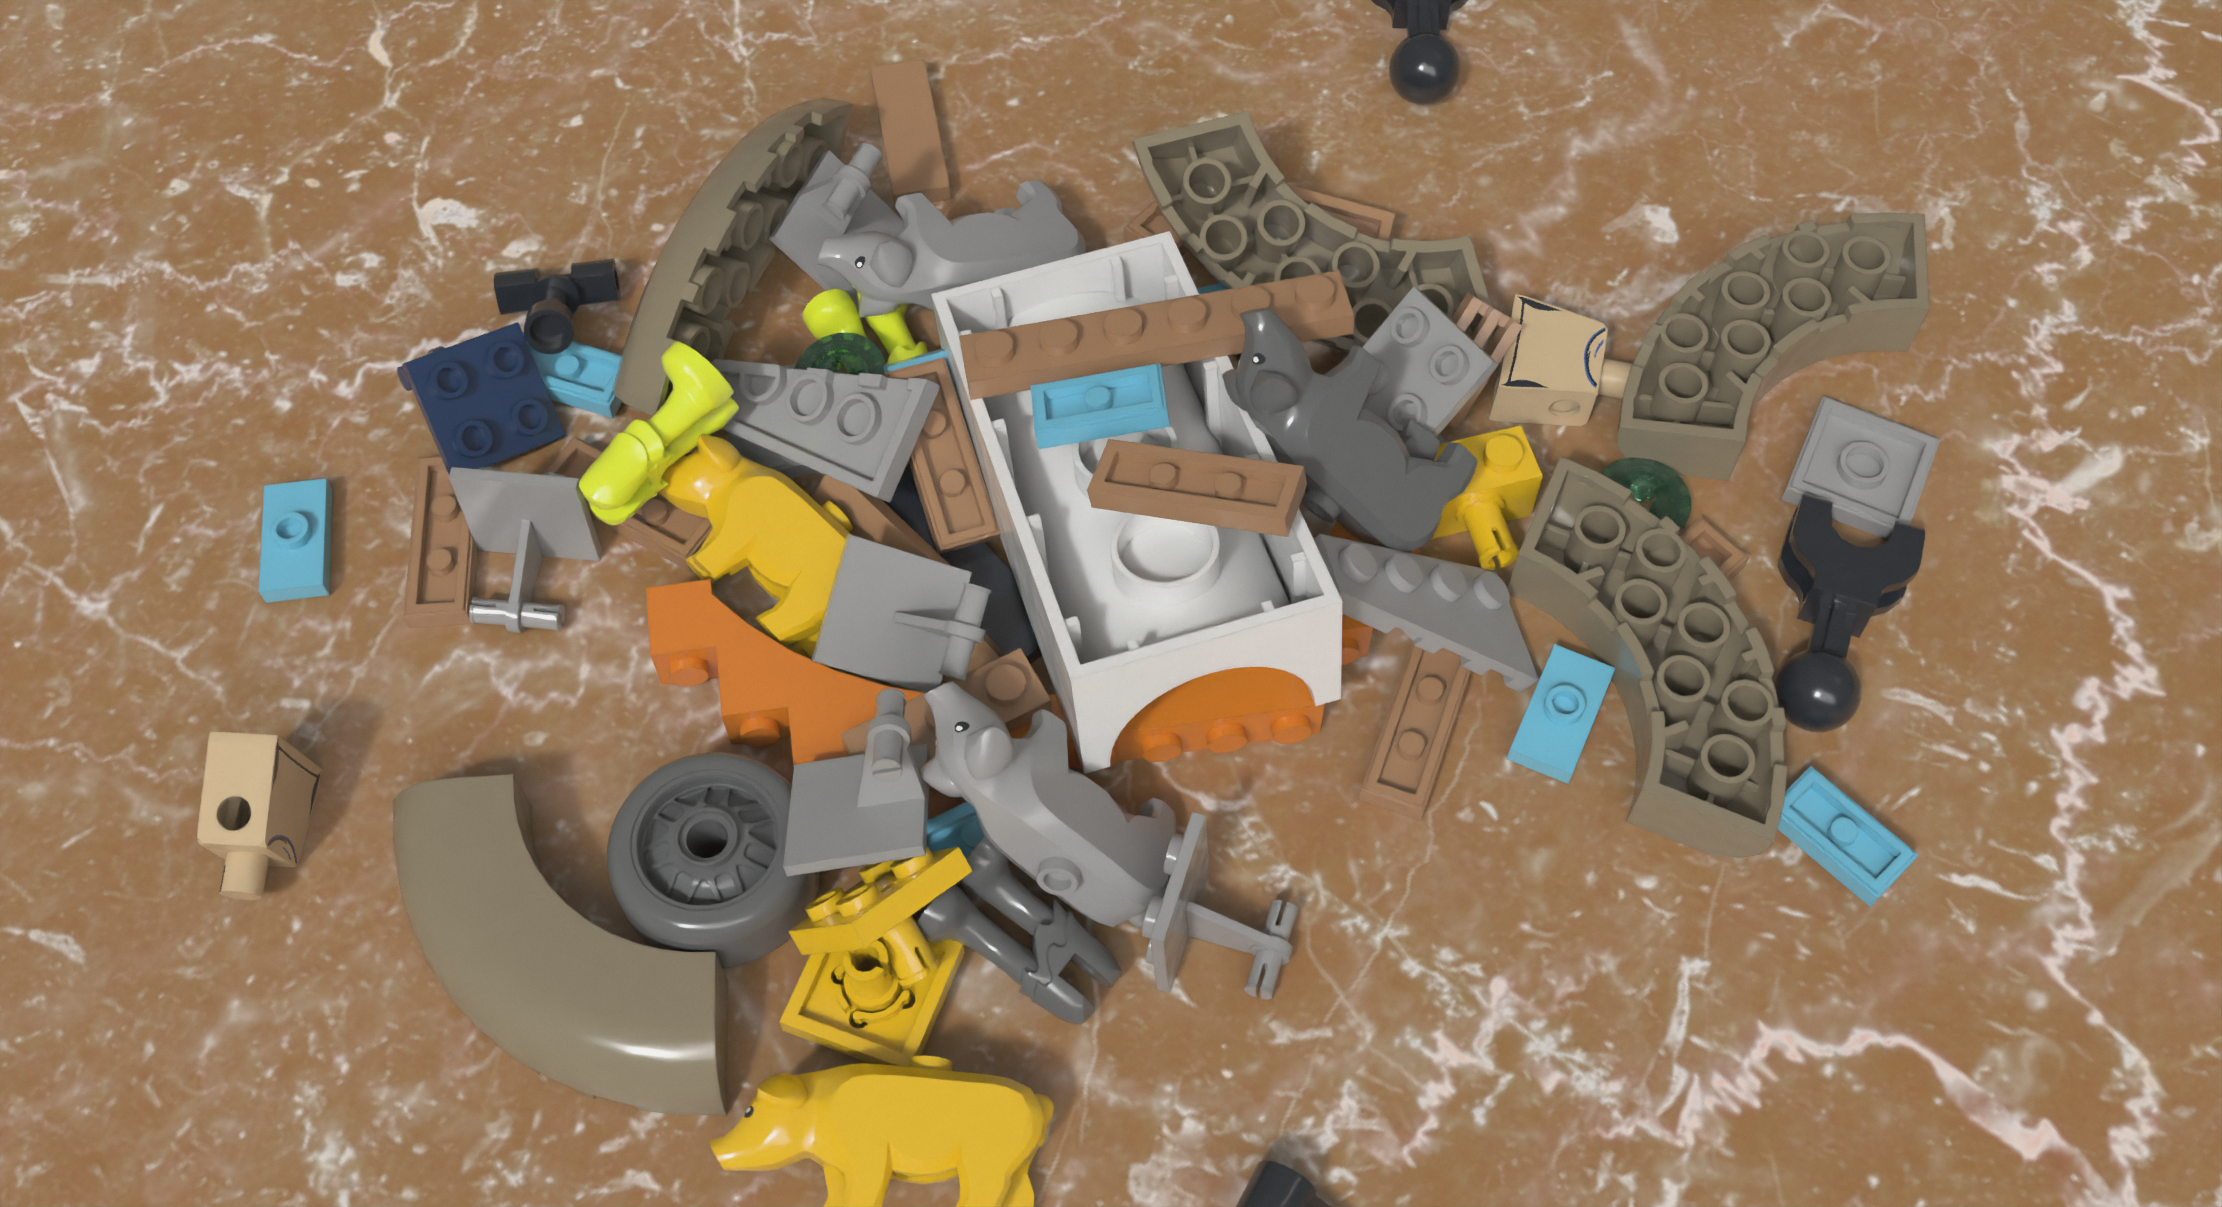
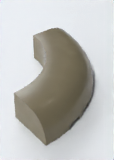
(1253, 229)
(723, 245)
(1760, 321)
(1680, 656)
(540, 975)

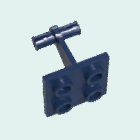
(483, 399)

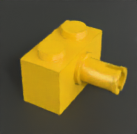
(1499, 491)

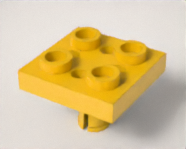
(883, 910)
(872, 995)

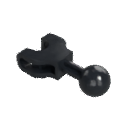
(1424, 63)
(1838, 594)

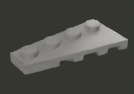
(831, 421)
(1433, 604)

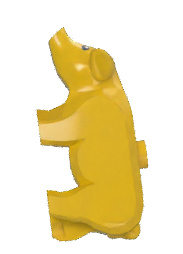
(769, 527)
(897, 1125)

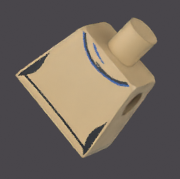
(1554, 367)
(255, 807)

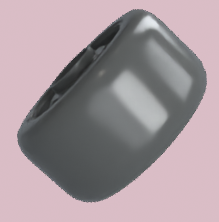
(717, 904)

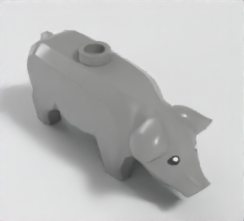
(949, 254)
(1046, 814)

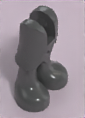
(1054, 932)

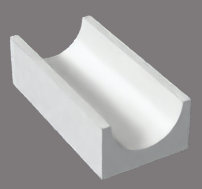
(1126, 596)

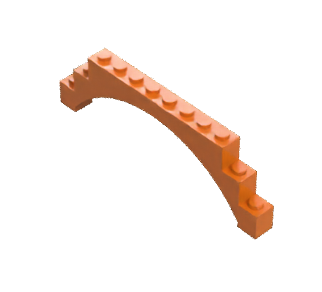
(782, 694)

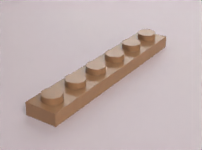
(1149, 334)

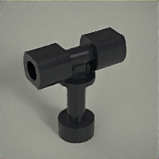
(554, 299)

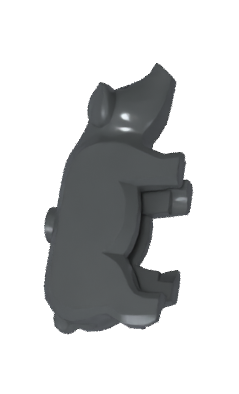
(1353, 461)

